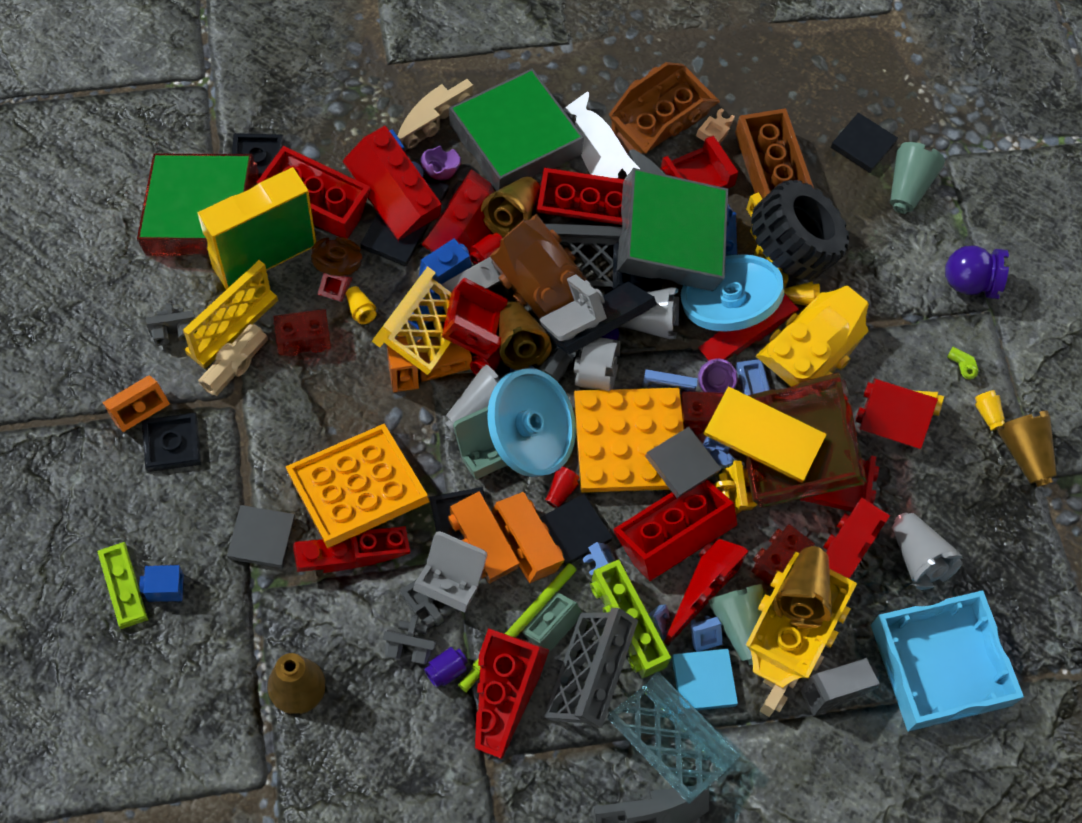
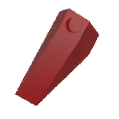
(713, 572)
(507, 681)

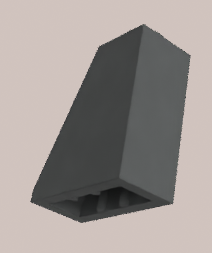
(839, 685)

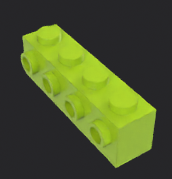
(616, 591)

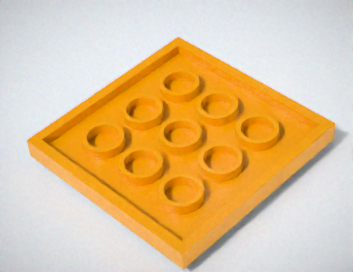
(618, 431)
(356, 485)

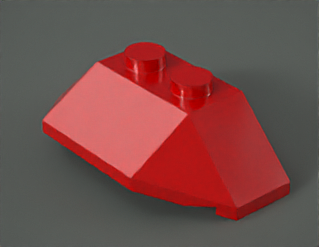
(462, 215)

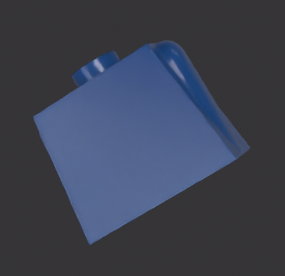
(447, 261)

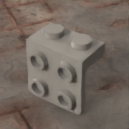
(581, 314)
(451, 571)

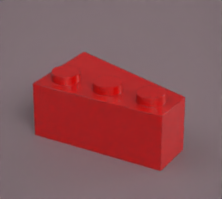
(855, 537)

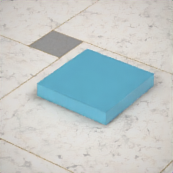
(705, 679)

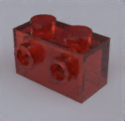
(302, 332)
(699, 409)
(779, 553)

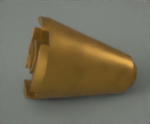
(510, 205)
(521, 338)
(1031, 446)
(806, 590)
(296, 684)

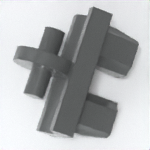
(167, 323)
(396, 640)

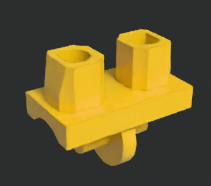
(733, 484)

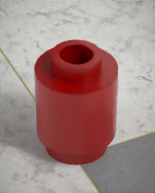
(484, 248)

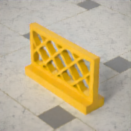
(403, 314)
(231, 322)

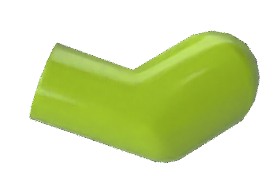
(965, 361)

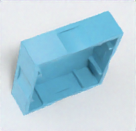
(945, 661)

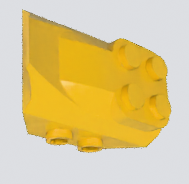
(818, 337)
(789, 651)

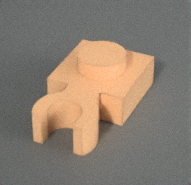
(718, 127)

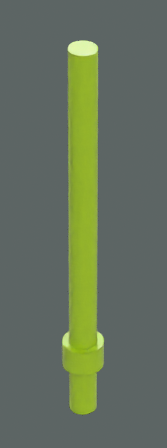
(471, 678)

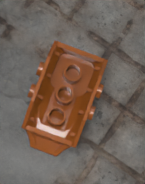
(660, 107)
(536, 267)

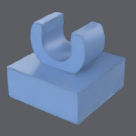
(600, 554)
(706, 633)

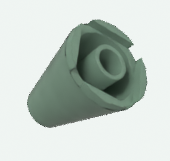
(913, 175)
(738, 616)

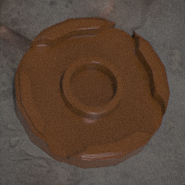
(336, 256)

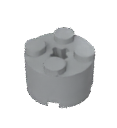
(598, 364)

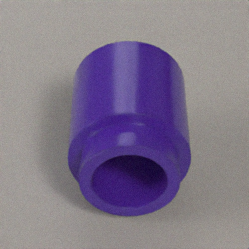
(446, 667)

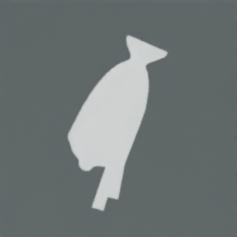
(601, 148)

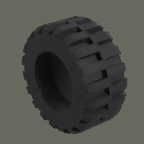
(800, 230)

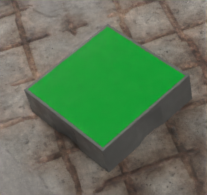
(516, 129)
(673, 229)

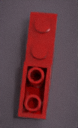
(356, 552)

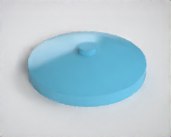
(743, 299)
(531, 422)

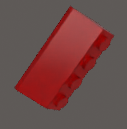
(395, 183)
(581, 196)
(334, 197)
(675, 528)

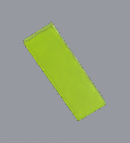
(122, 585)

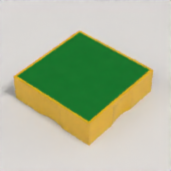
(260, 224)

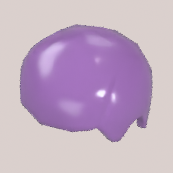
(439, 163)
(717, 376)

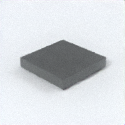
(683, 462)
(261, 536)

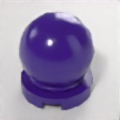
(976, 270)

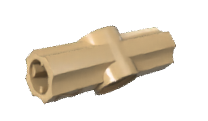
(233, 359)

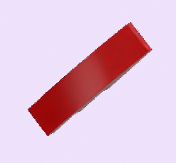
(727, 343)

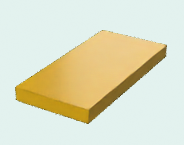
(765, 434)

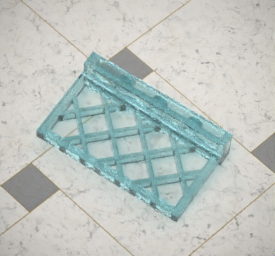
(693, 726)

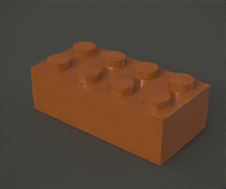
(770, 150)

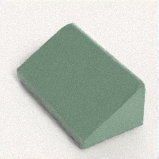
(552, 622)

